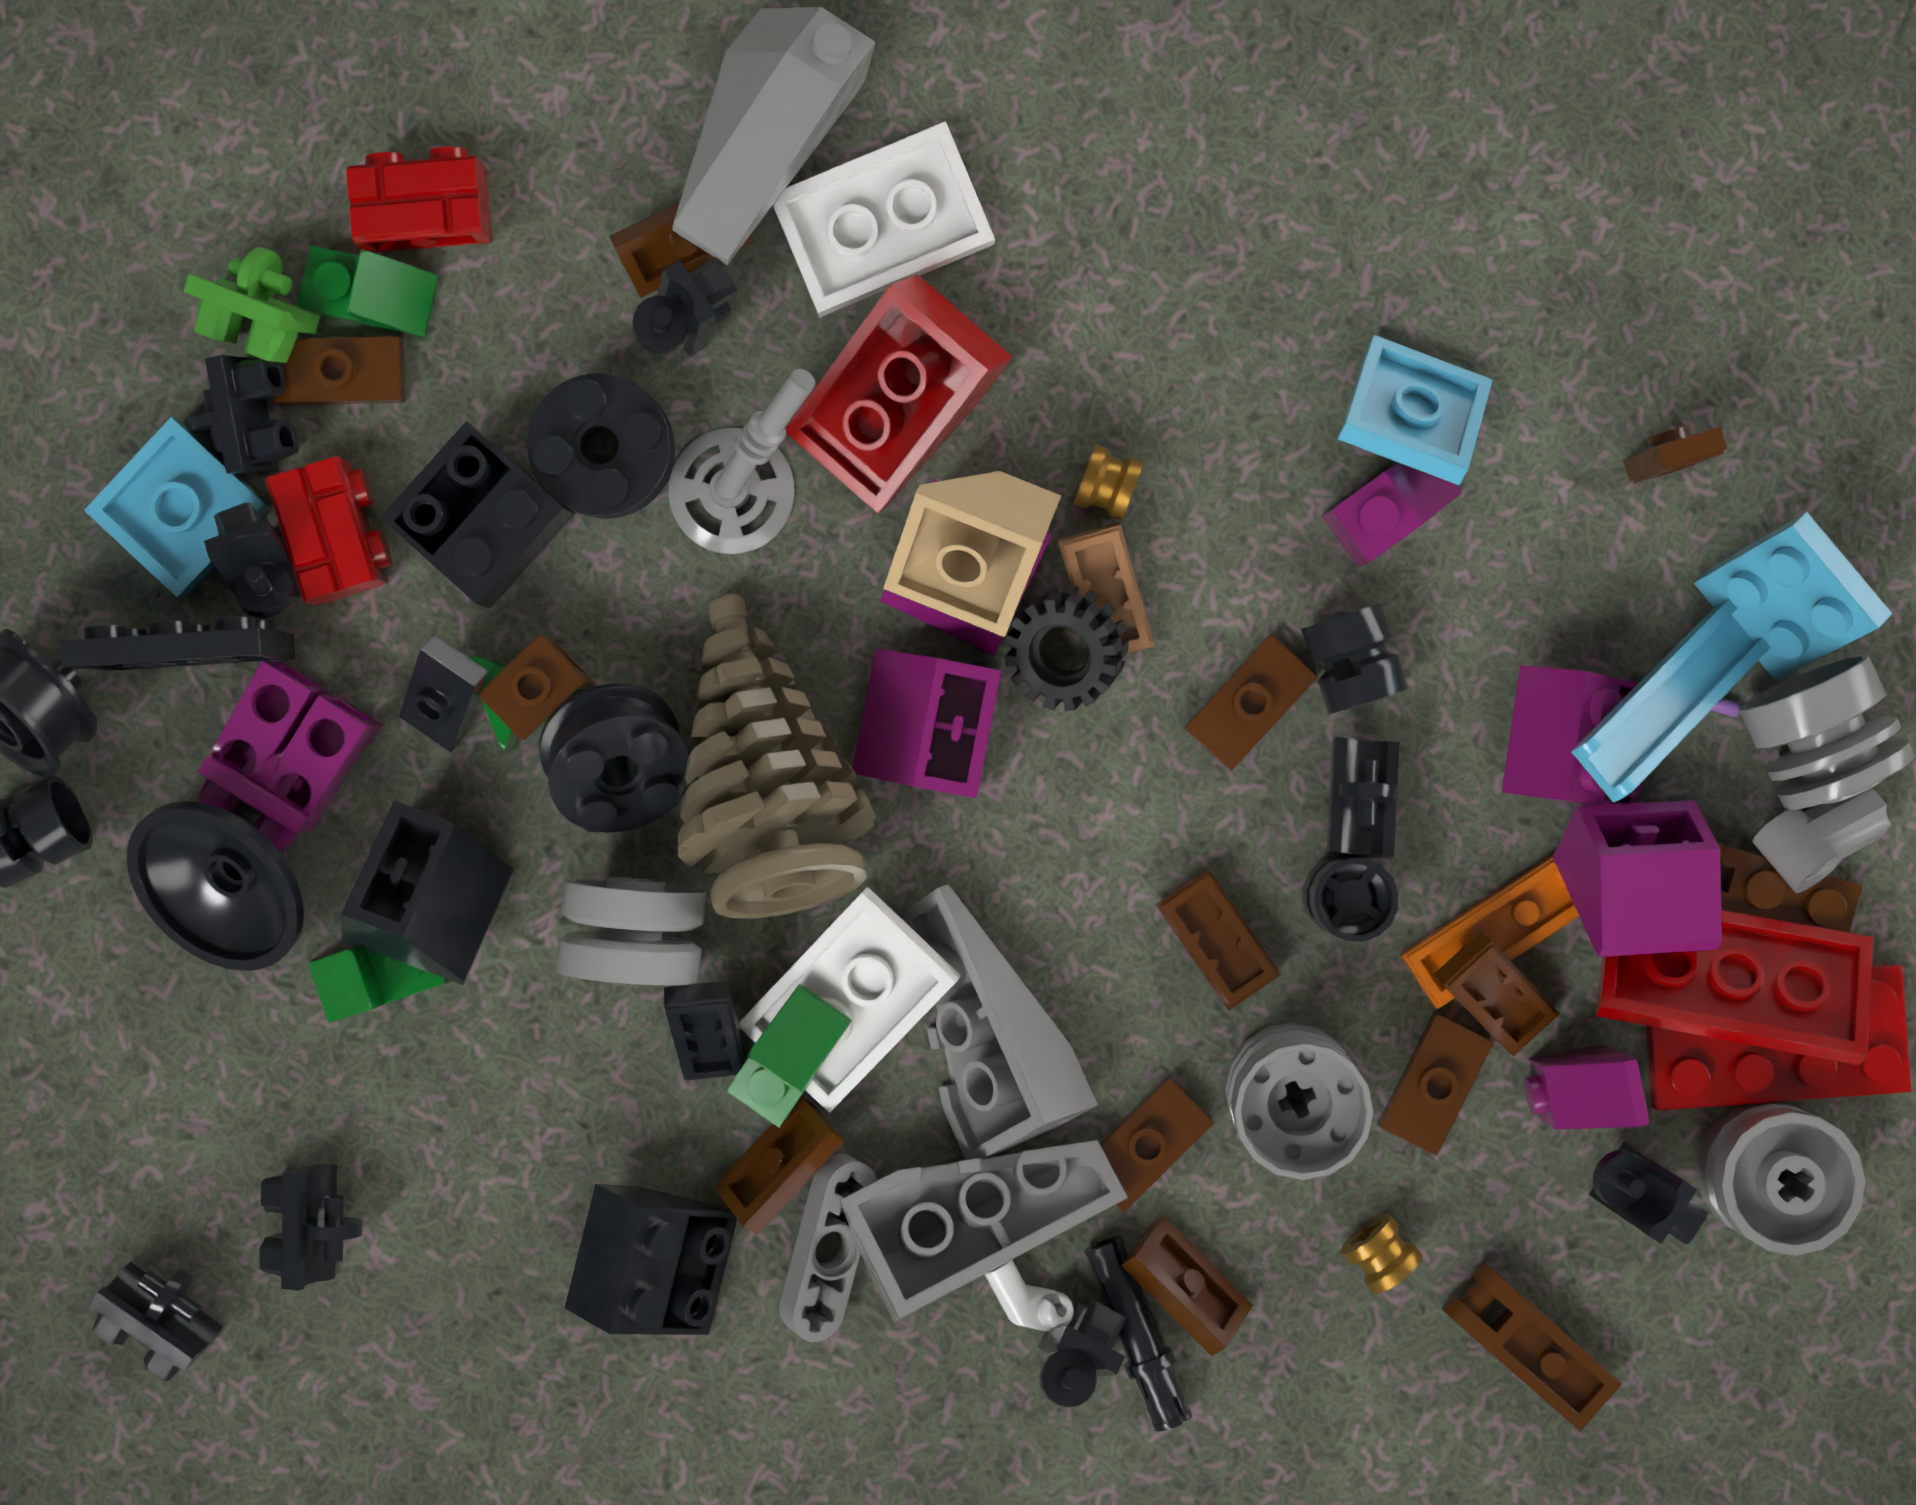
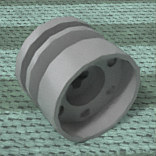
(1828, 739)
(1305, 1137)

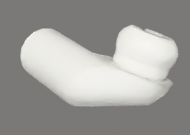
(1028, 1304)

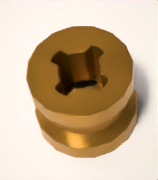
(1108, 482)
(1381, 1253)

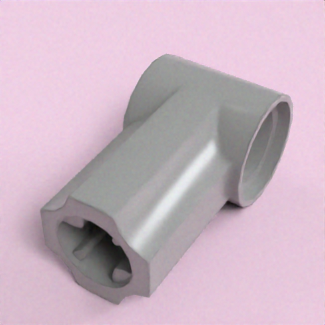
(1813, 842)

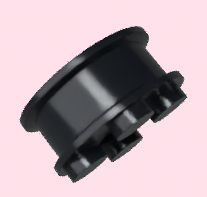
(561, 436)
(39, 707)
(617, 791)

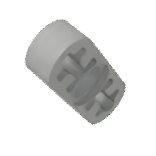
(841, 1270)

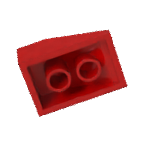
(897, 391)

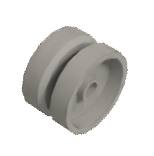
(632, 927)
(1817, 1183)

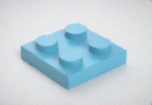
(1416, 410)
(167, 504)

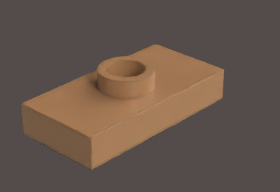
(1101, 563)

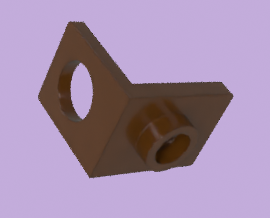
(534, 686)

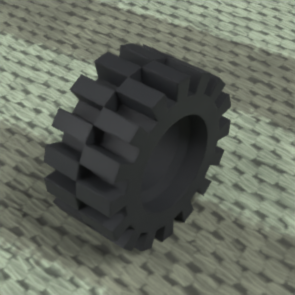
(1045, 677)

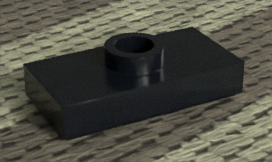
(442, 693)
(705, 1029)

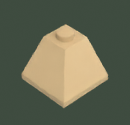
(972, 546)

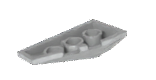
(767, 114)
(1002, 1050)
(959, 1220)

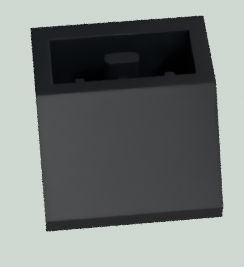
(476, 516)
(425, 894)
(650, 1262)

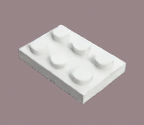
(882, 219)
(872, 973)

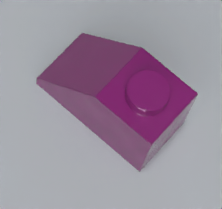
(1387, 510)
(1586, 1089)

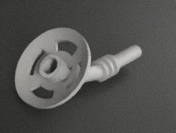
(732, 486)

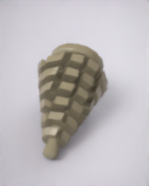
(768, 783)

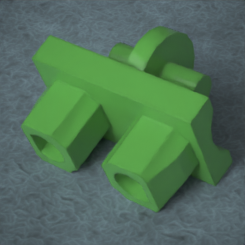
(227, 302)

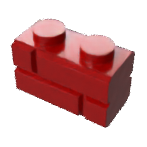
(419, 201)
(329, 530)

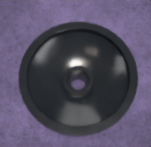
(215, 885)

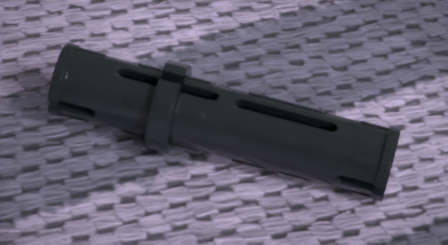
(1146, 1355)

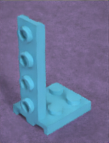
(1772, 604)

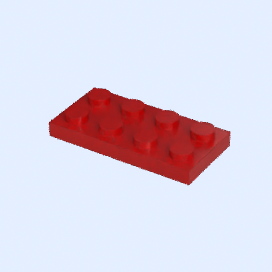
(1762, 988)
(1716, 1072)

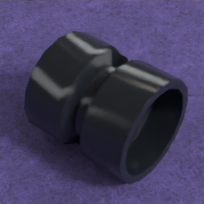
(1348, 635)
(40, 827)
(1350, 897)

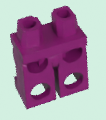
(285, 752)

